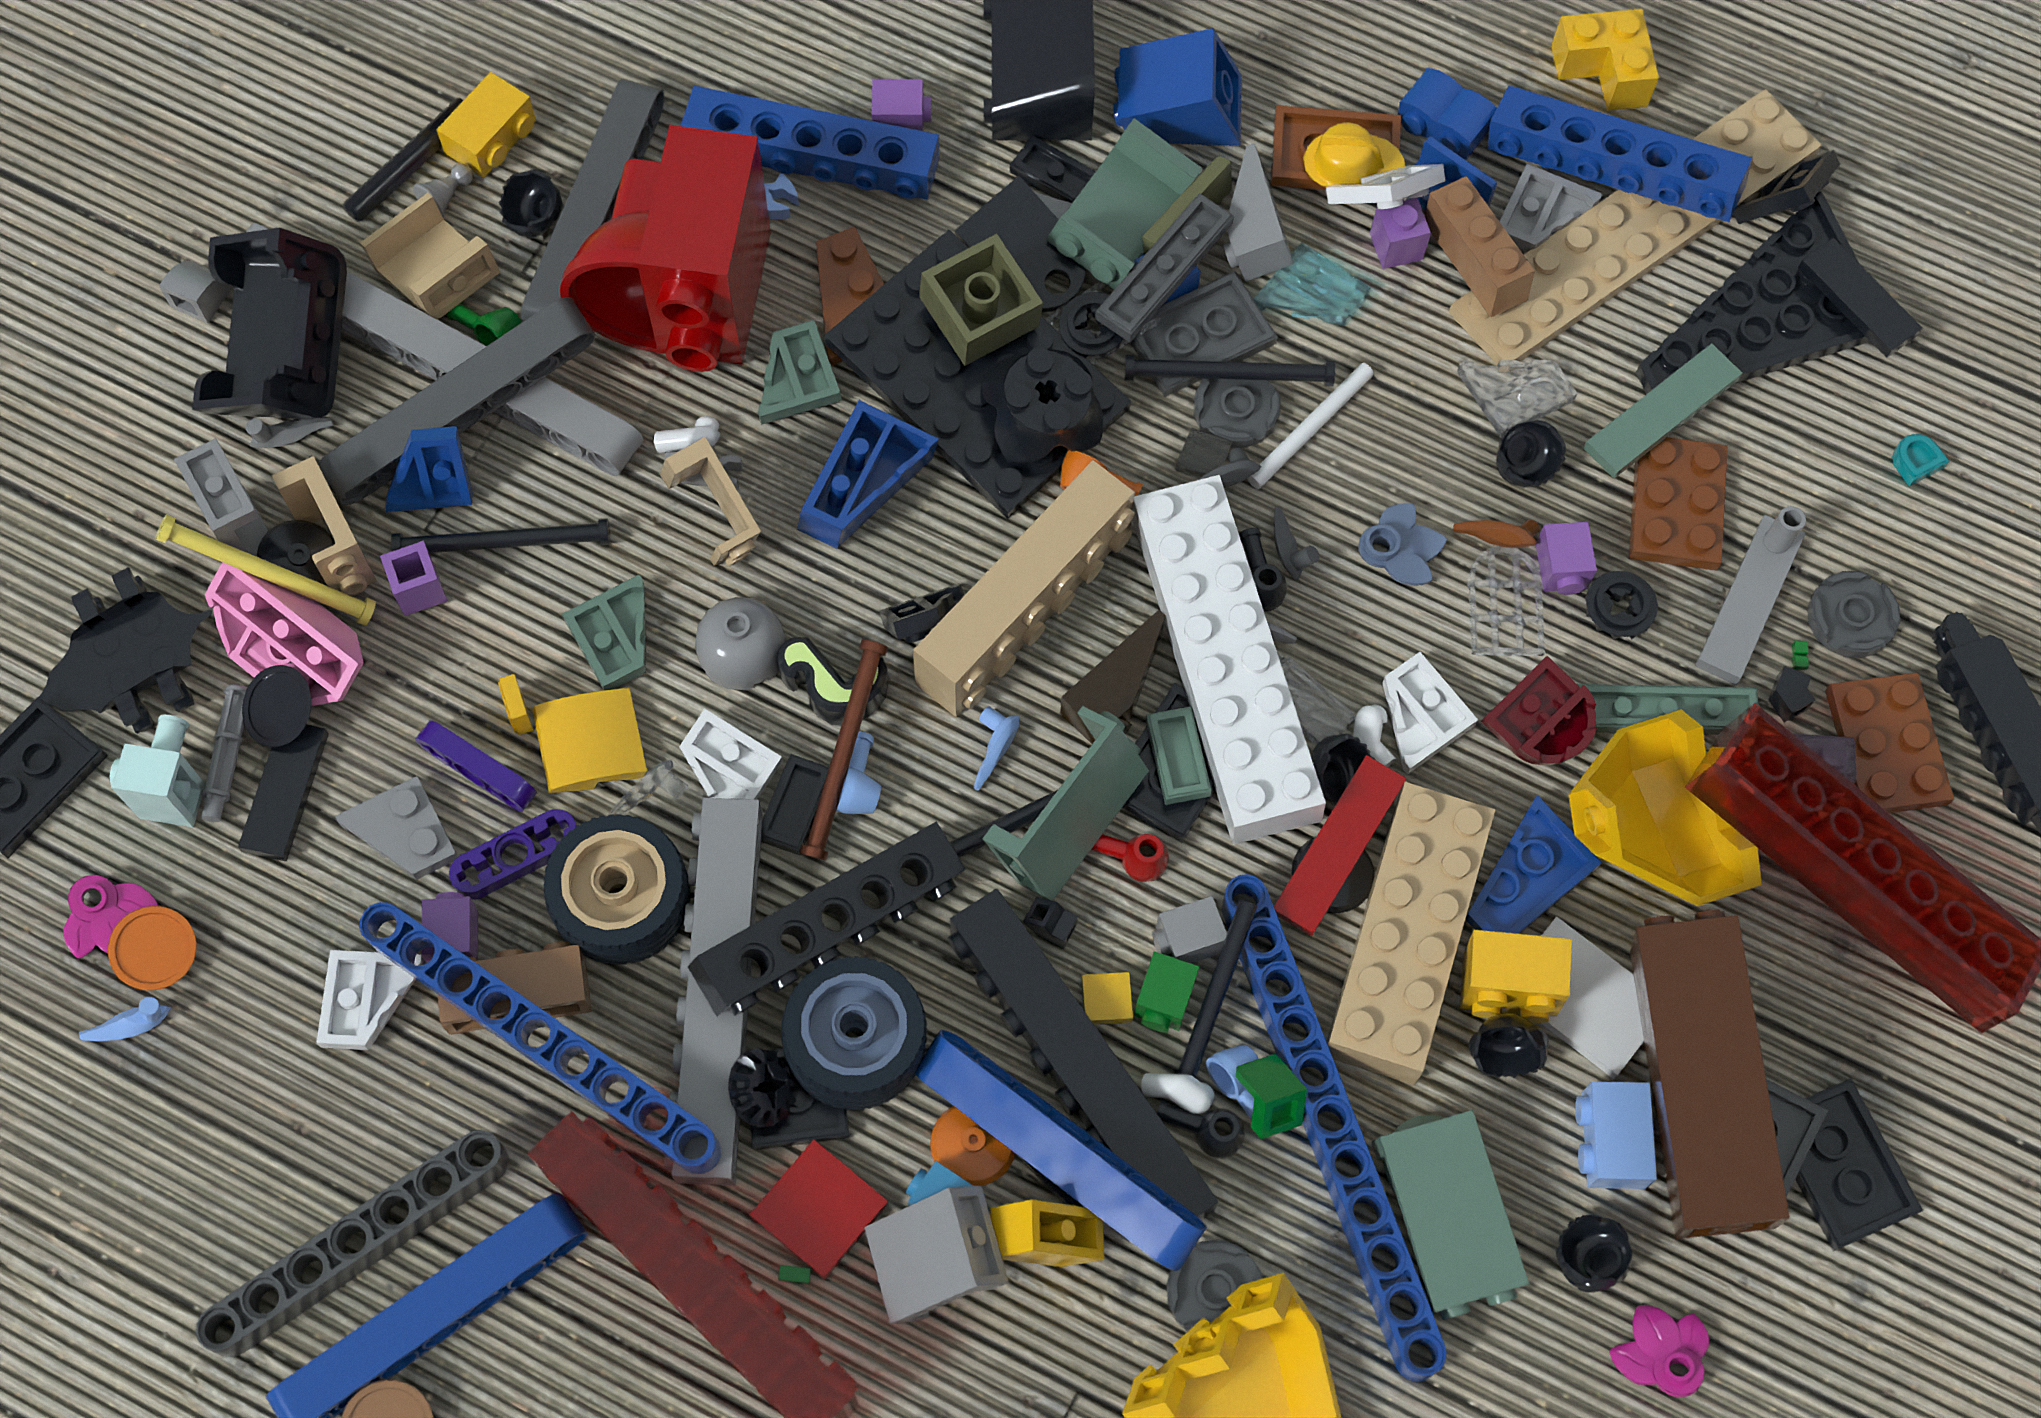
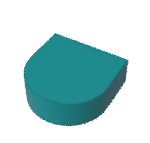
(1918, 458)

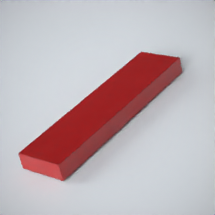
(1339, 845)

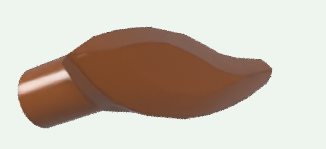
(1501, 533)

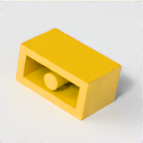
(487, 125)
(1048, 1233)

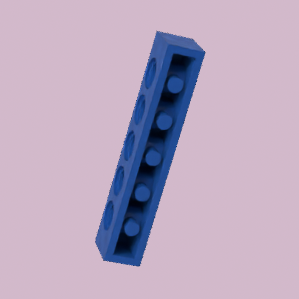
(833, 138)
(1619, 153)

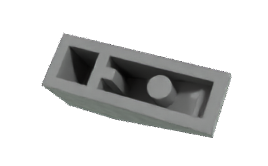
(1256, 232)

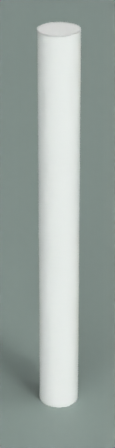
(1311, 425)

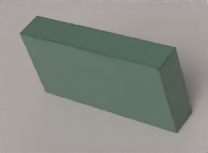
(1178, 755)

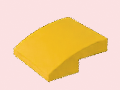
(589, 740)

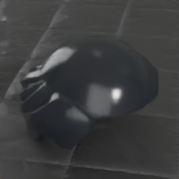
(530, 203)
(1530, 453)
(1336, 763)
(1509, 1046)
(1594, 1253)

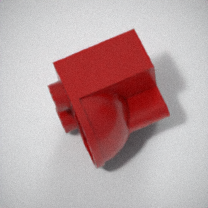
(680, 253)

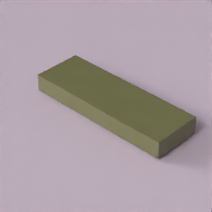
(1213, 183)

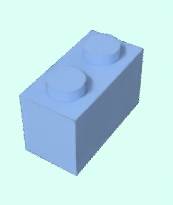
(1617, 1135)

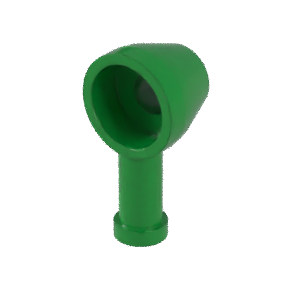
(488, 326)

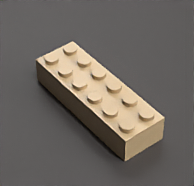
(1024, 590)
(1409, 933)

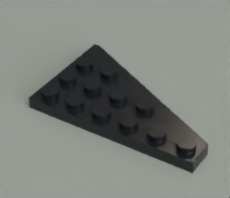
(1766, 310)

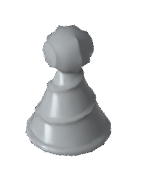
(444, 188)

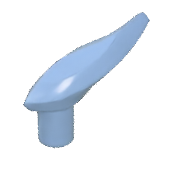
(1001, 739)
(128, 1023)

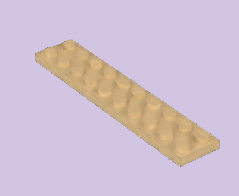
(1628, 238)

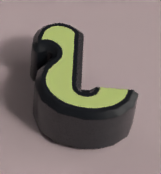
(827, 692)

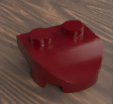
(1545, 717)

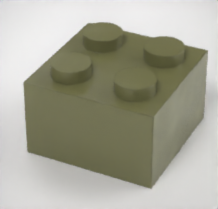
(980, 299)

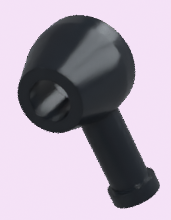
(1270, 595)
(1203, 1126)

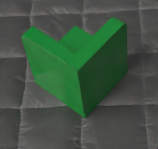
(1276, 1094)

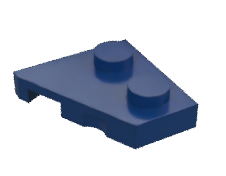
(430, 472)

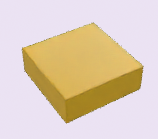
(515, 704)
(1107, 997)

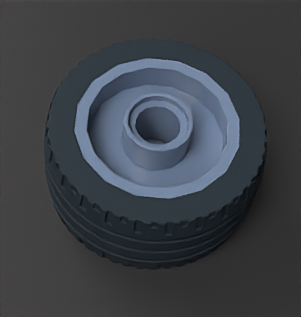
(847, 998)

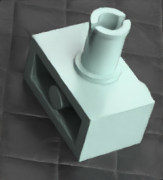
(158, 779)

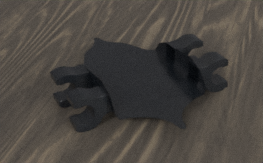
(124, 653)

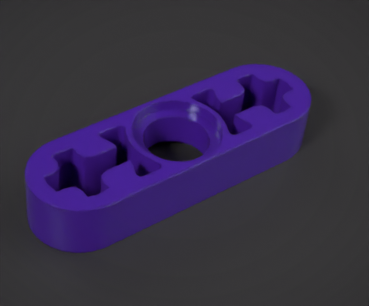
(476, 766)
(509, 873)

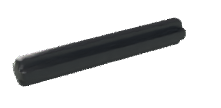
(398, 168)

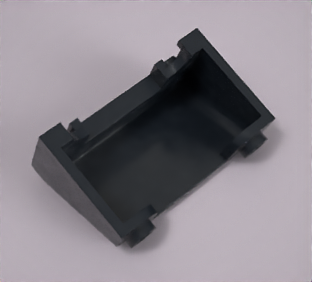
(1041, 70)
(280, 326)

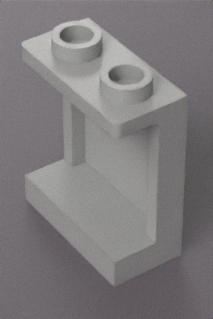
(222, 497)
(935, 1253)

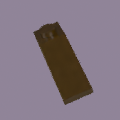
(1117, 679)

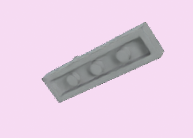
(1752, 595)

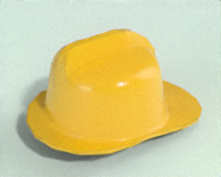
(1348, 154)

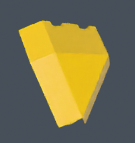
(1645, 821)
(1248, 1363)

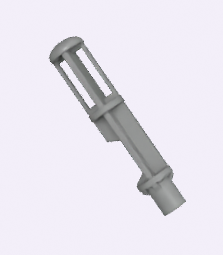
(224, 754)

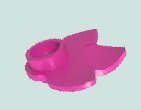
(93, 925)
(1658, 1346)

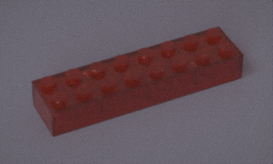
(1869, 868)
(689, 1275)

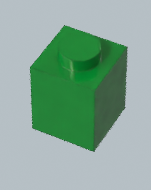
(1165, 992)

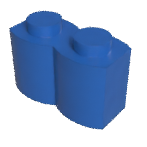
(1446, 112)

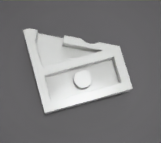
(1389, 187)
(1423, 711)
(727, 759)
(360, 998)

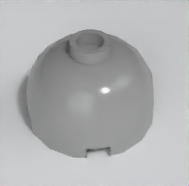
(739, 643)

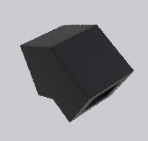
(1790, 693)
(1051, 921)

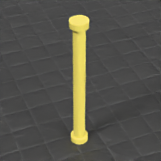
(265, 570)

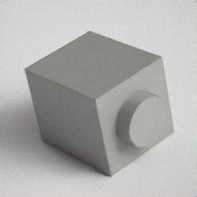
(1190, 931)

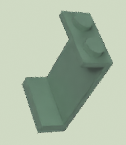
(1122, 203)
(1076, 812)
(1453, 1213)

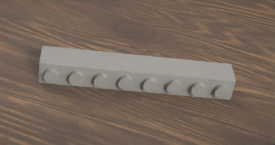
(723, 906)

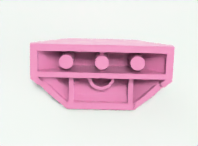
(276, 626)

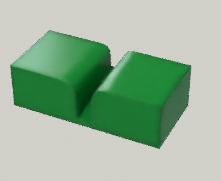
(1799, 653)
(795, 1274)

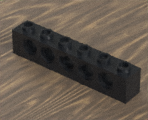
(719, 968)

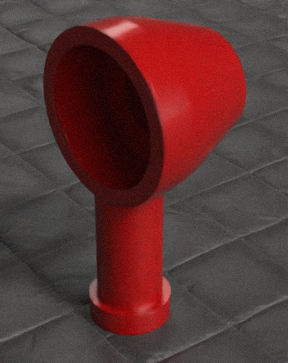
(1134, 863)

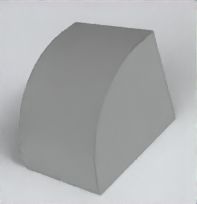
(193, 290)

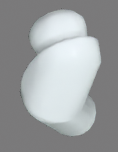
(678, 439)
(1368, 729)
(1181, 1089)

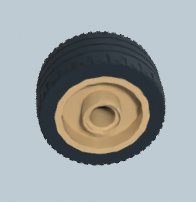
(609, 856)

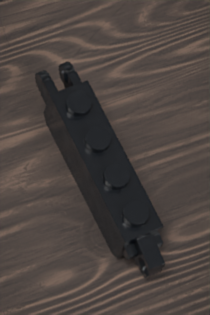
(1995, 709)

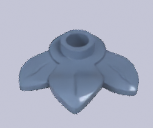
(1407, 545)

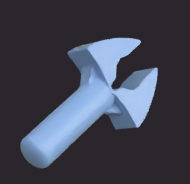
(780, 189)

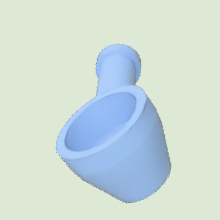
(859, 791)
(1223, 1070)

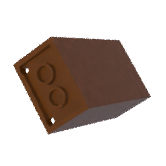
(1707, 1076)

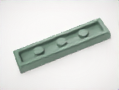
(1662, 411)
(1631, 704)

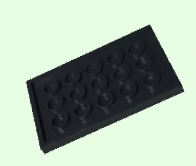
(918, 373)

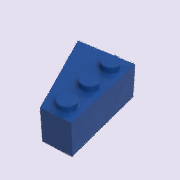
(863, 472)

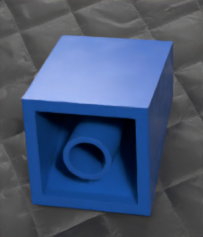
(1181, 89)

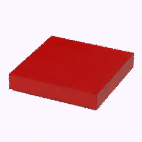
(819, 1209)

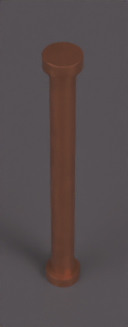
(843, 749)

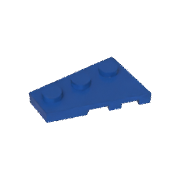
(1532, 873)

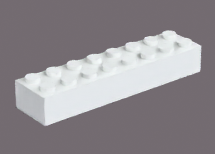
(1227, 660)

